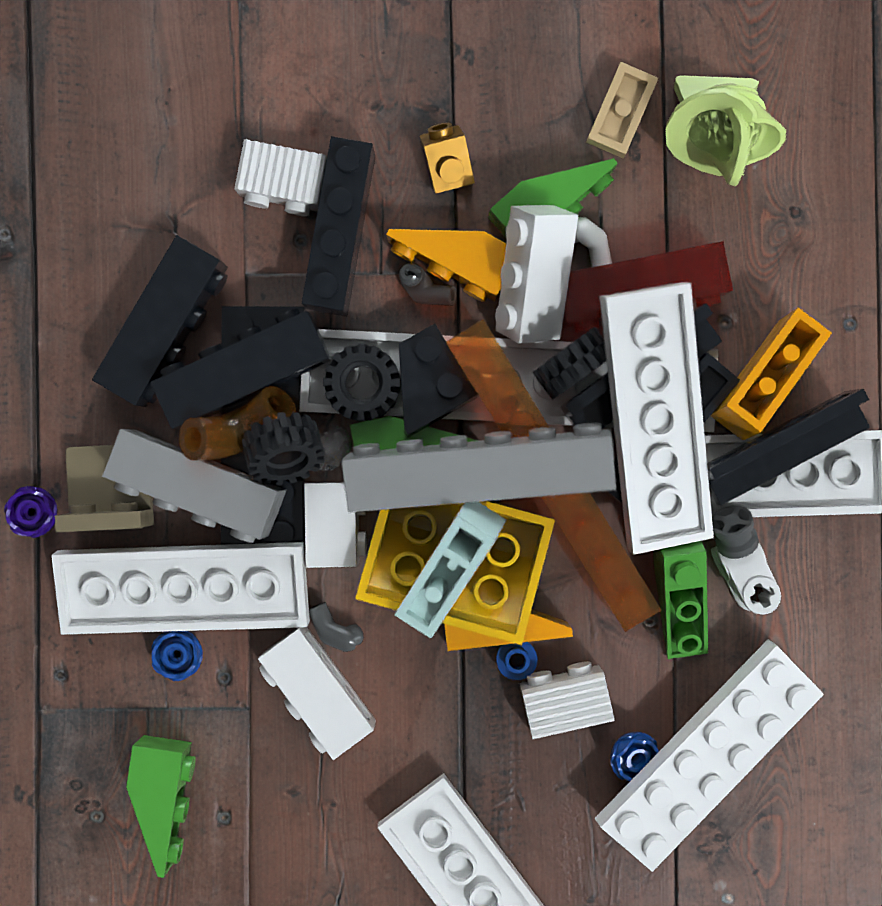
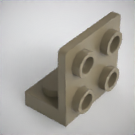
(94, 500)

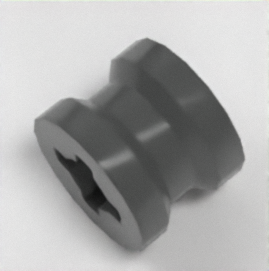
(734, 532)

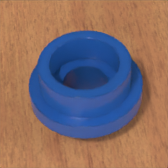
(520, 672)

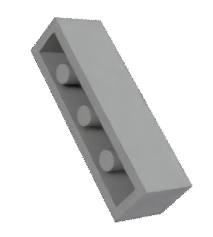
(201, 487)

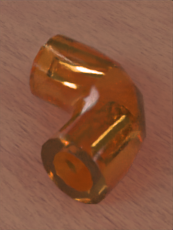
(223, 434)

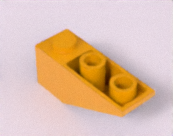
(463, 255)

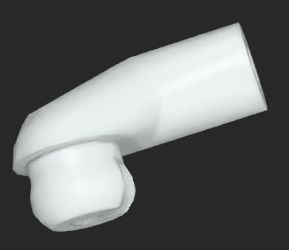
(595, 240)

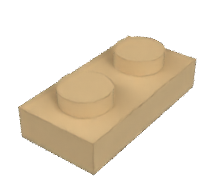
(622, 110)

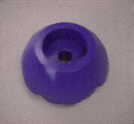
(18, 511)

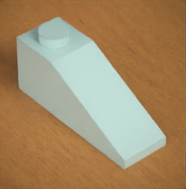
(450, 567)

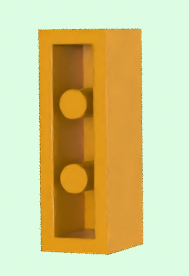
(771, 374)

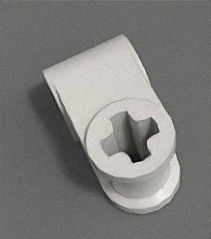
(746, 573)

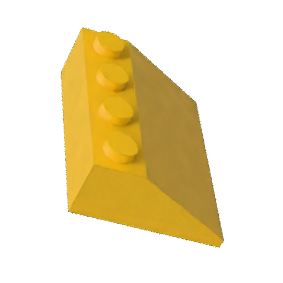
(498, 593)

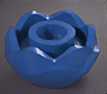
(167, 663)
(626, 747)

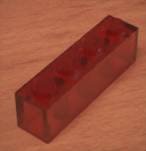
(700, 265)

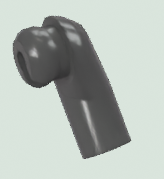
(423, 289)
(333, 634)

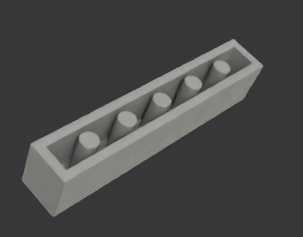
(479, 469)

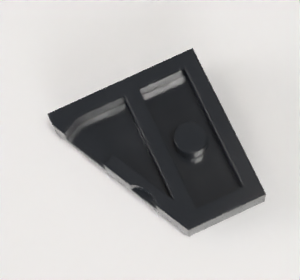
(430, 380)

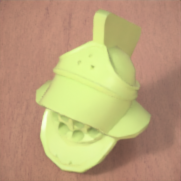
(721, 125)

